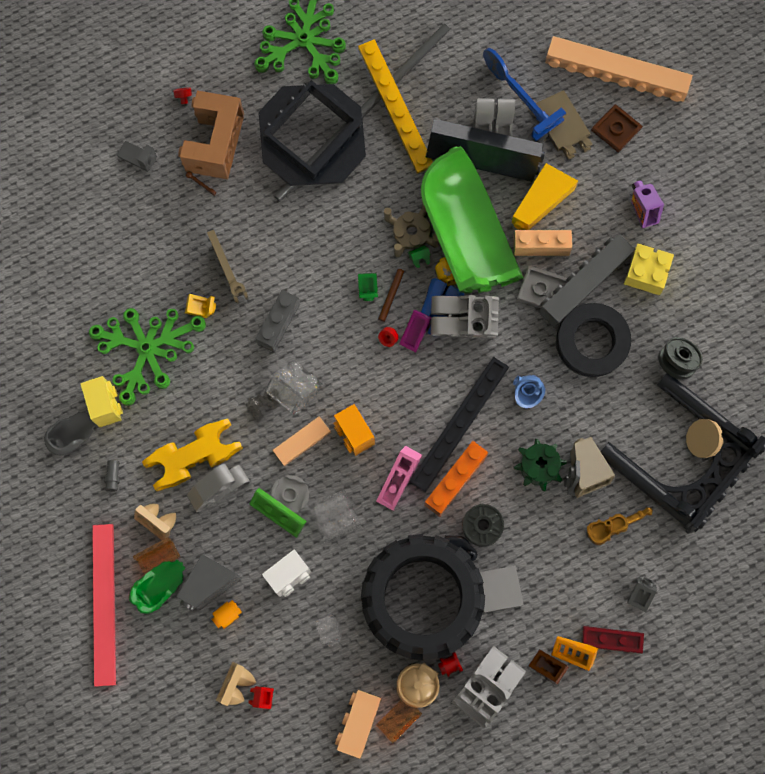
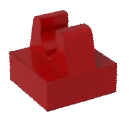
(262, 697)

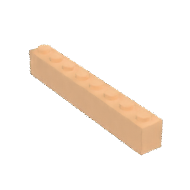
(618, 69)

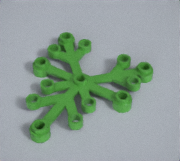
(308, 19)
(167, 338)

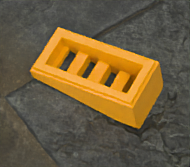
(576, 646)

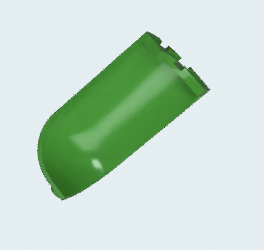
(467, 224)

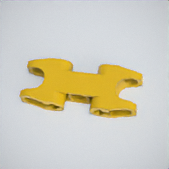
(180, 460)

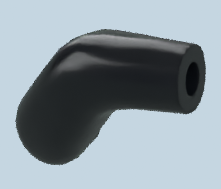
(462, 542)

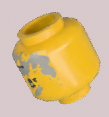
(444, 272)

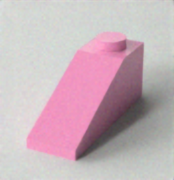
(399, 477)

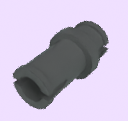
(112, 476)

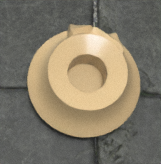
(418, 685)

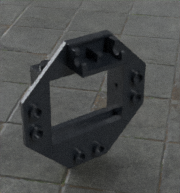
(340, 155)

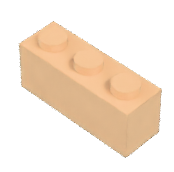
(542, 242)
(358, 723)

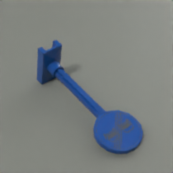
(499, 69)

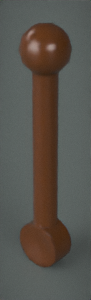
(189, 175)

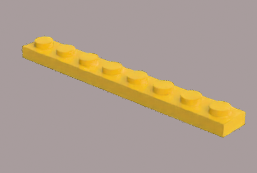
(395, 105)

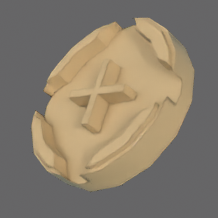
(704, 438)

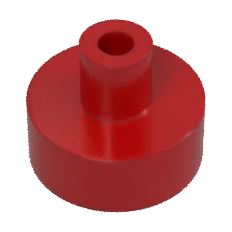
(182, 93)
(388, 336)

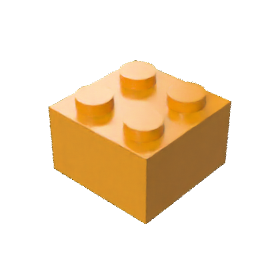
(354, 429)

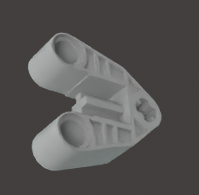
(217, 486)

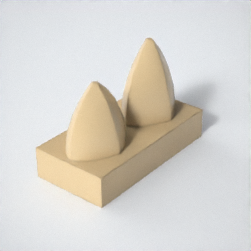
(158, 526)
(236, 676)

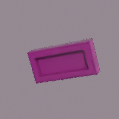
(415, 330)

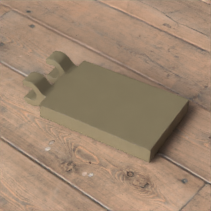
(571, 130)
(236, 288)

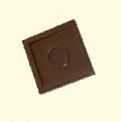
(616, 128)

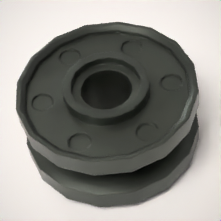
(680, 358)
(486, 513)

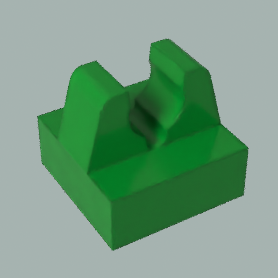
(419, 253)

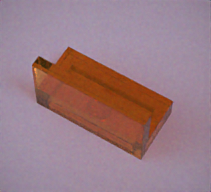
(156, 554)
(398, 720)

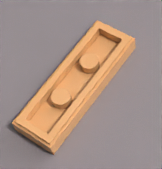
(301, 441)

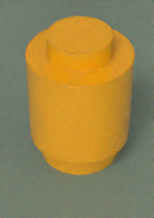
(226, 614)

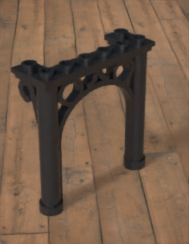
(685, 513)

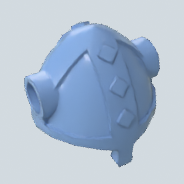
(527, 390)

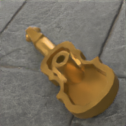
(601, 531)

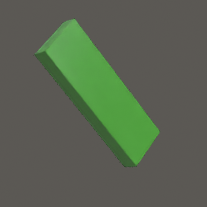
(277, 512)

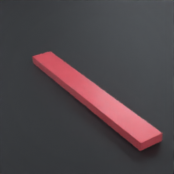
(104, 605)

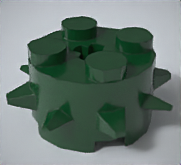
(533, 473)

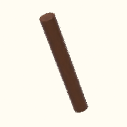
(391, 294)

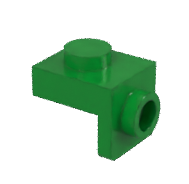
(367, 286)

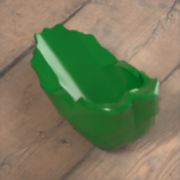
(156, 586)

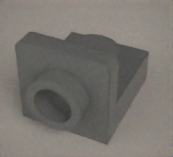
(642, 594)

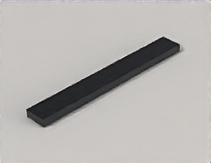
(459, 425)

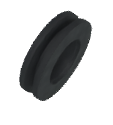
(613, 322)

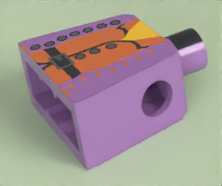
(646, 204)

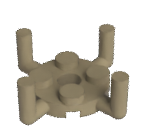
(408, 220)

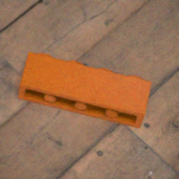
(456, 478)

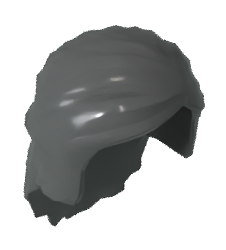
(68, 433)

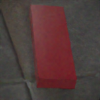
(613, 639)

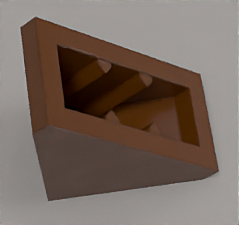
(548, 667)

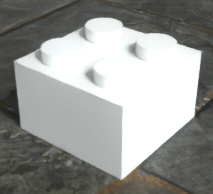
(287, 574)

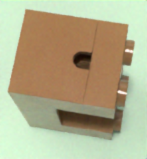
(227, 118)

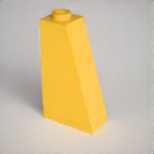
(544, 195)

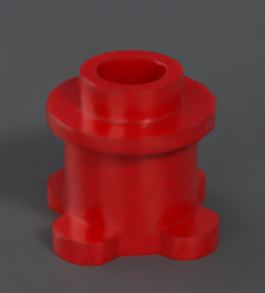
(450, 665)

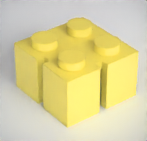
(648, 269)
(101, 401)

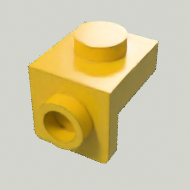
(200, 306)

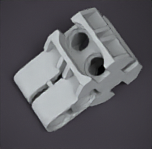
(494, 116)
(463, 325)
(497, 692)

